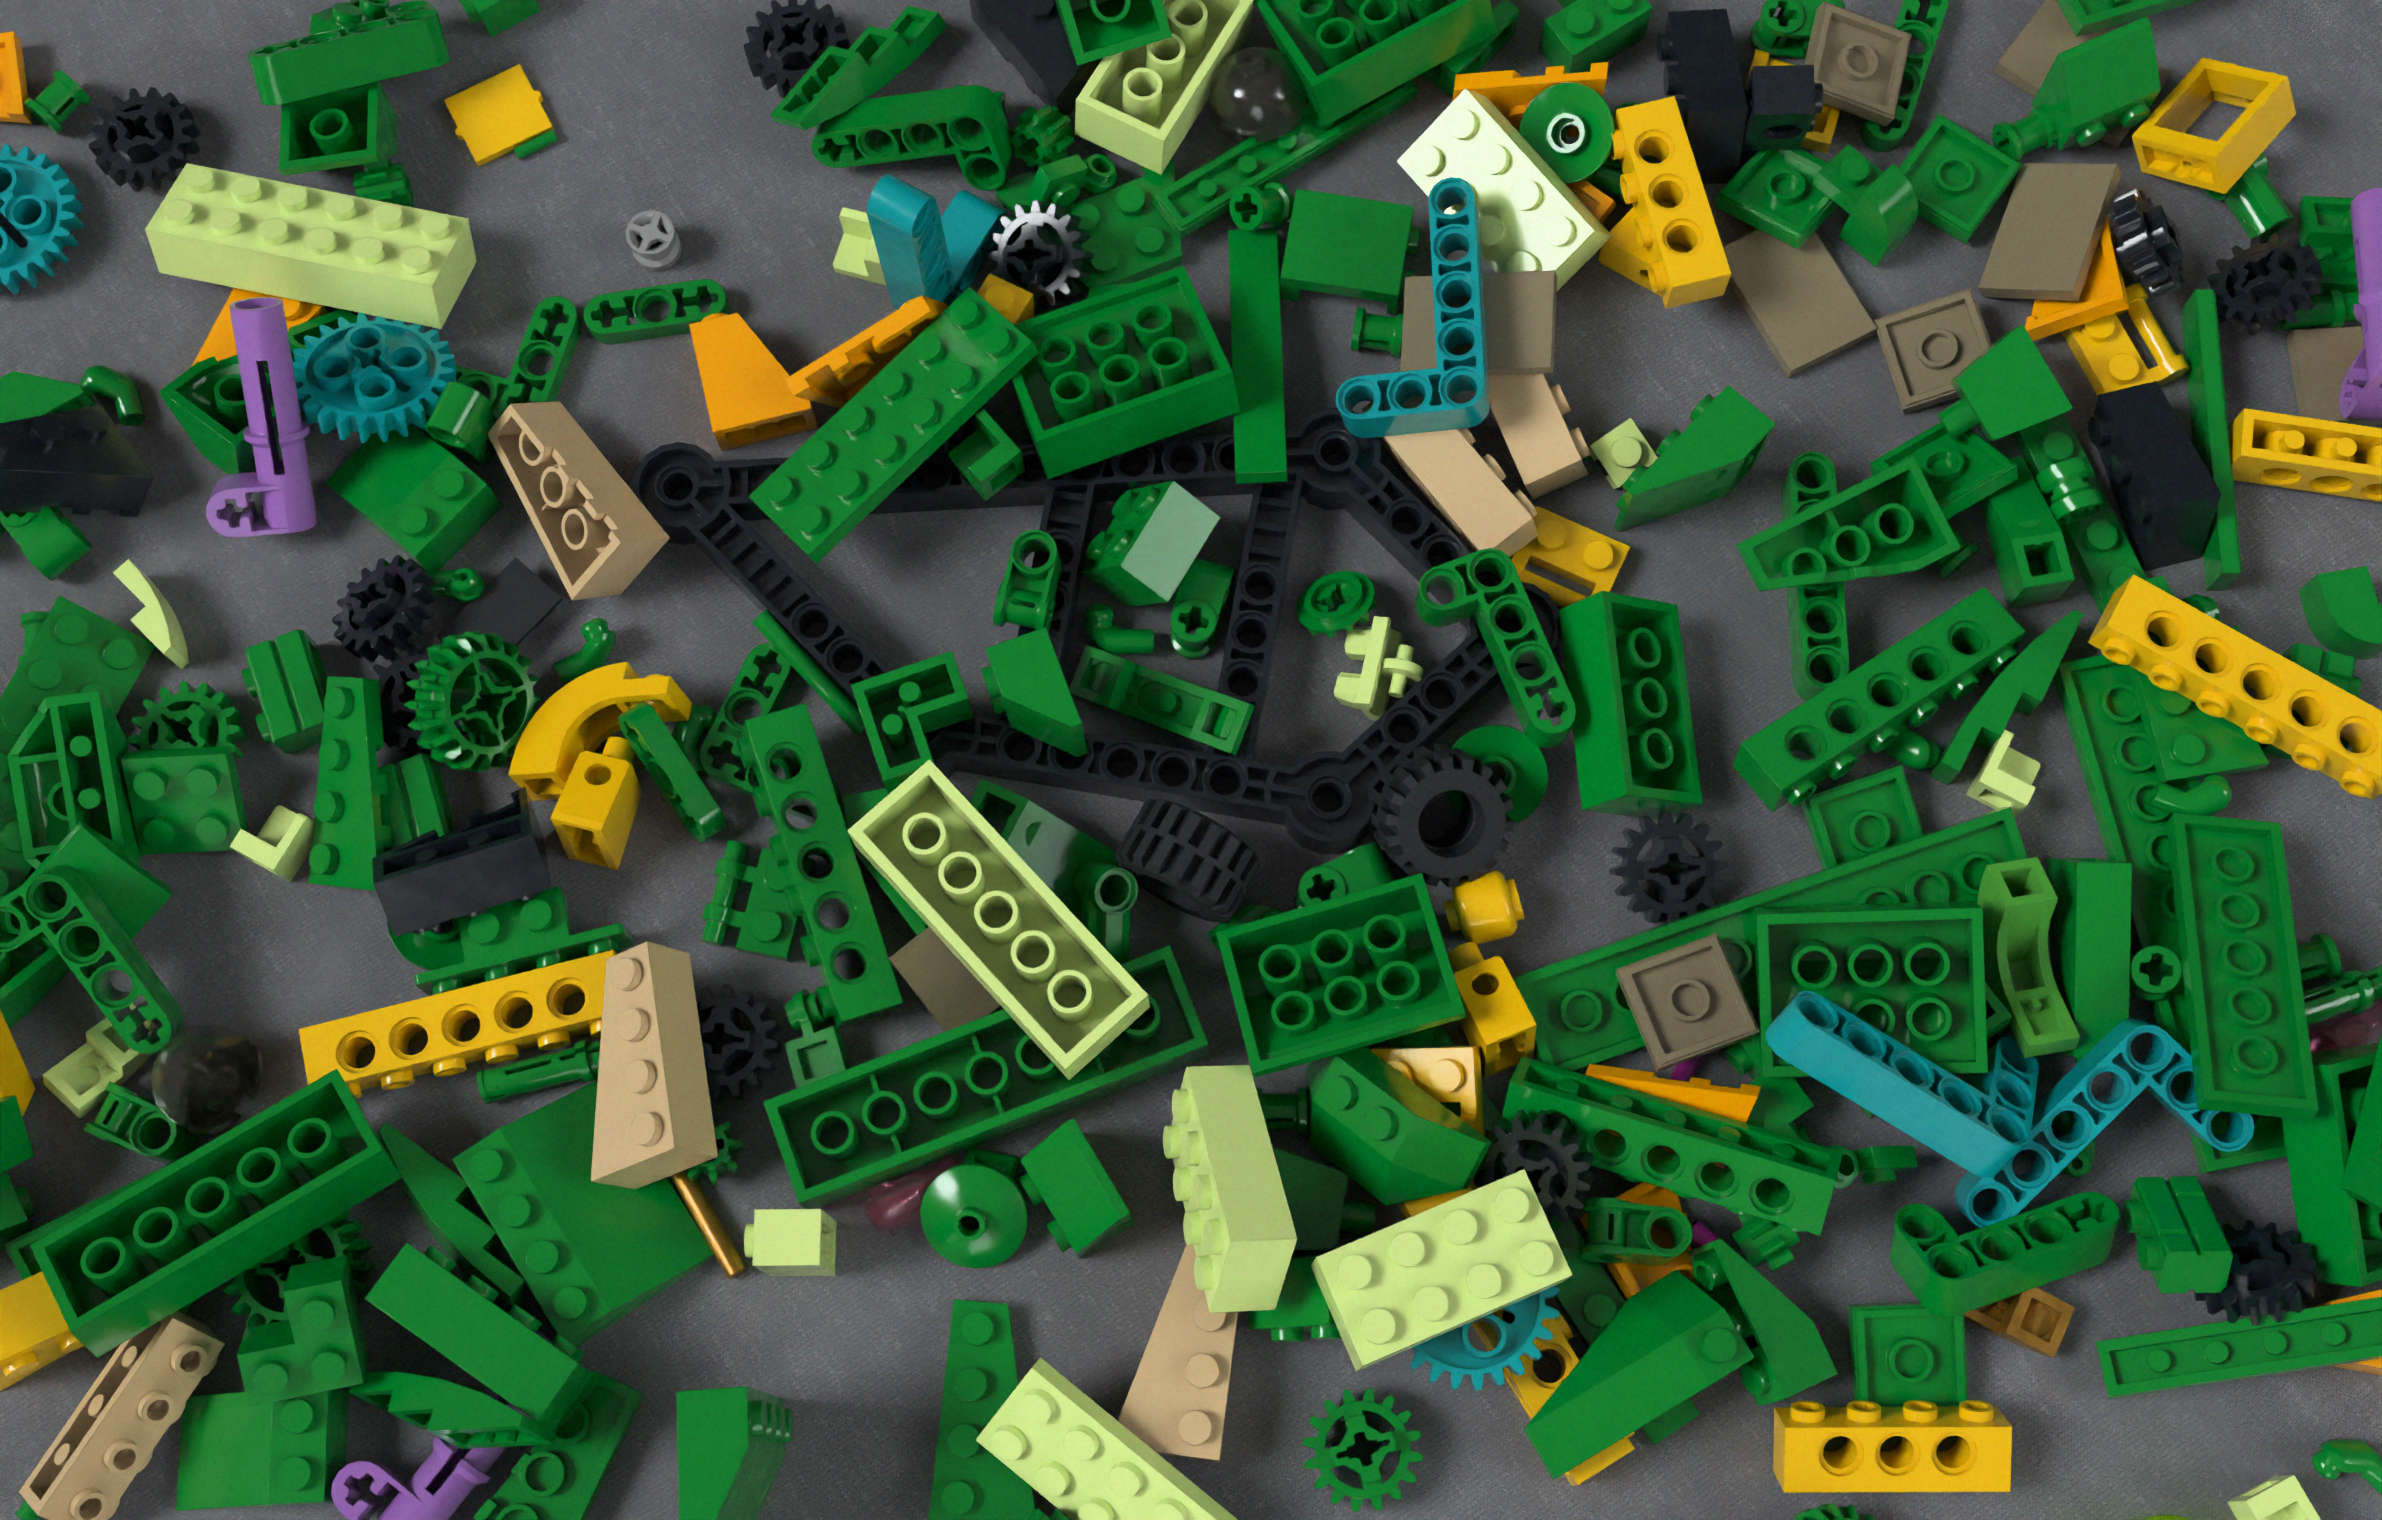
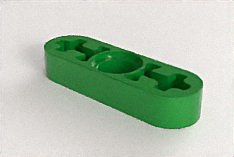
(619, 302)
(672, 771)

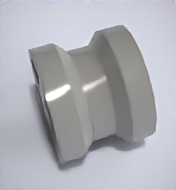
(647, 229)

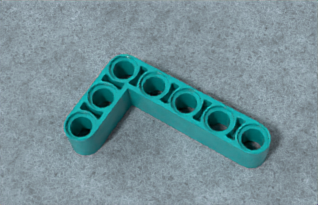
(925, 251)
(1452, 328)
(2093, 1114)
(1969, 1122)

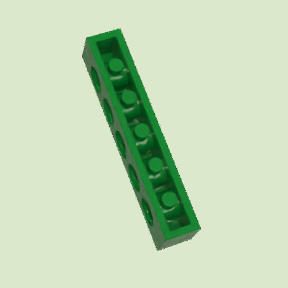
(1973, 624)
(793, 736)
(1696, 1138)

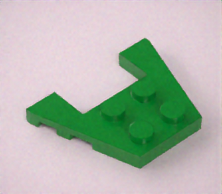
(1124, 227)

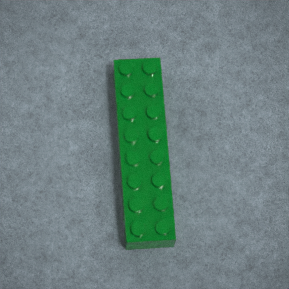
(967, 1091)

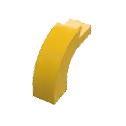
(582, 718)

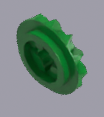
(1325, 593)

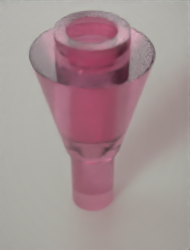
(2347, 1032)
(896, 1201)

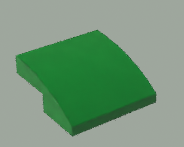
(2328, 229)
(122, 885)

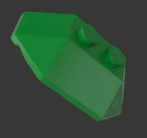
(71, 772)
(1387, 1129)

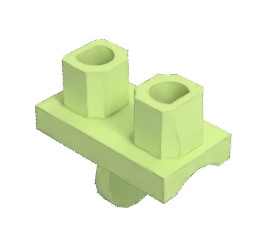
(1384, 670)

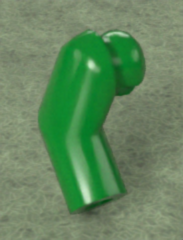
(688, 734)

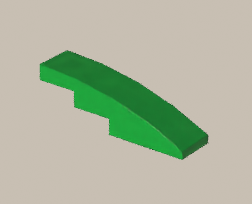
(849, 76)
(2016, 688)
(442, 1204)
(450, 1411)

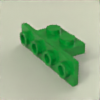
(518, 940)

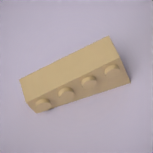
(575, 500)
(651, 1071)
(1184, 1374)

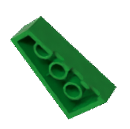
(480, 1335)

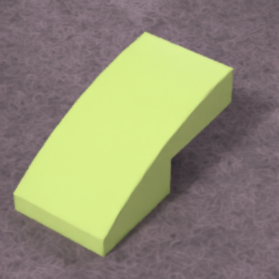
(157, 617)
(84, 1074)

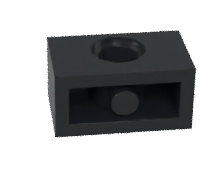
(1781, 106)

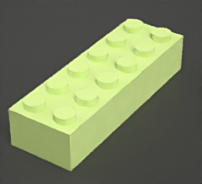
(312, 245)
(999, 919)

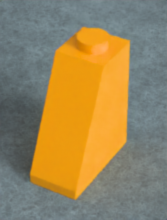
(745, 385)

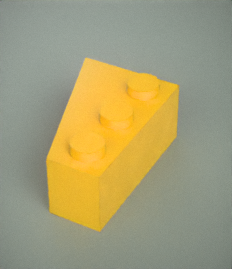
(31, 1330)

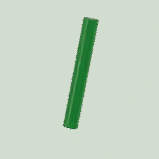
(810, 671)

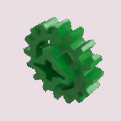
(207, 718)
(1355, 1424)

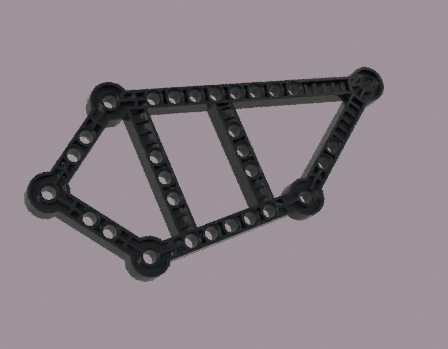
(980, 745)

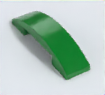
(1161, 700)

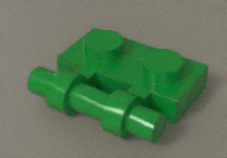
(767, 923)

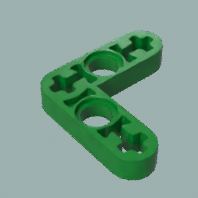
(511, 389)
(726, 730)

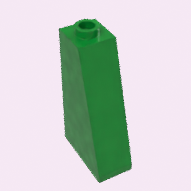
(2091, 943)

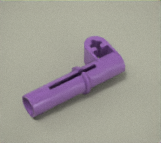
(2362, 384)
(283, 484)
(418, 1496)

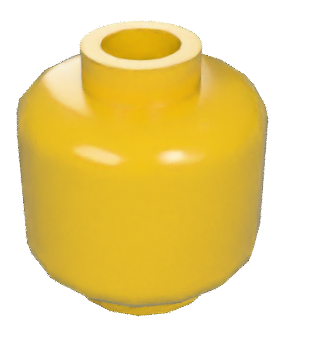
(1485, 908)

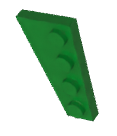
(2183, 738)
(349, 787)
(977, 1382)
(566, 1476)

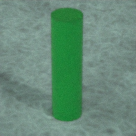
(535, 144)

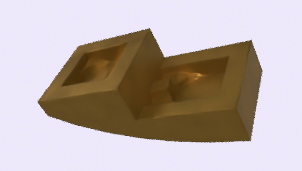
(2027, 1319)

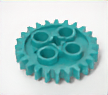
(35, 191)
(371, 376)
(1457, 1357)

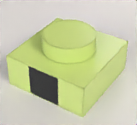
(1621, 452)

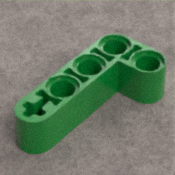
(351, 56)
(923, 125)
(1505, 648)
(90, 965)
(2001, 1259)

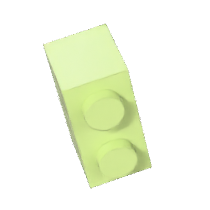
(792, 1242)

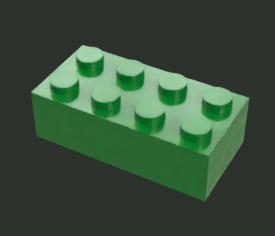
(1630, 706)

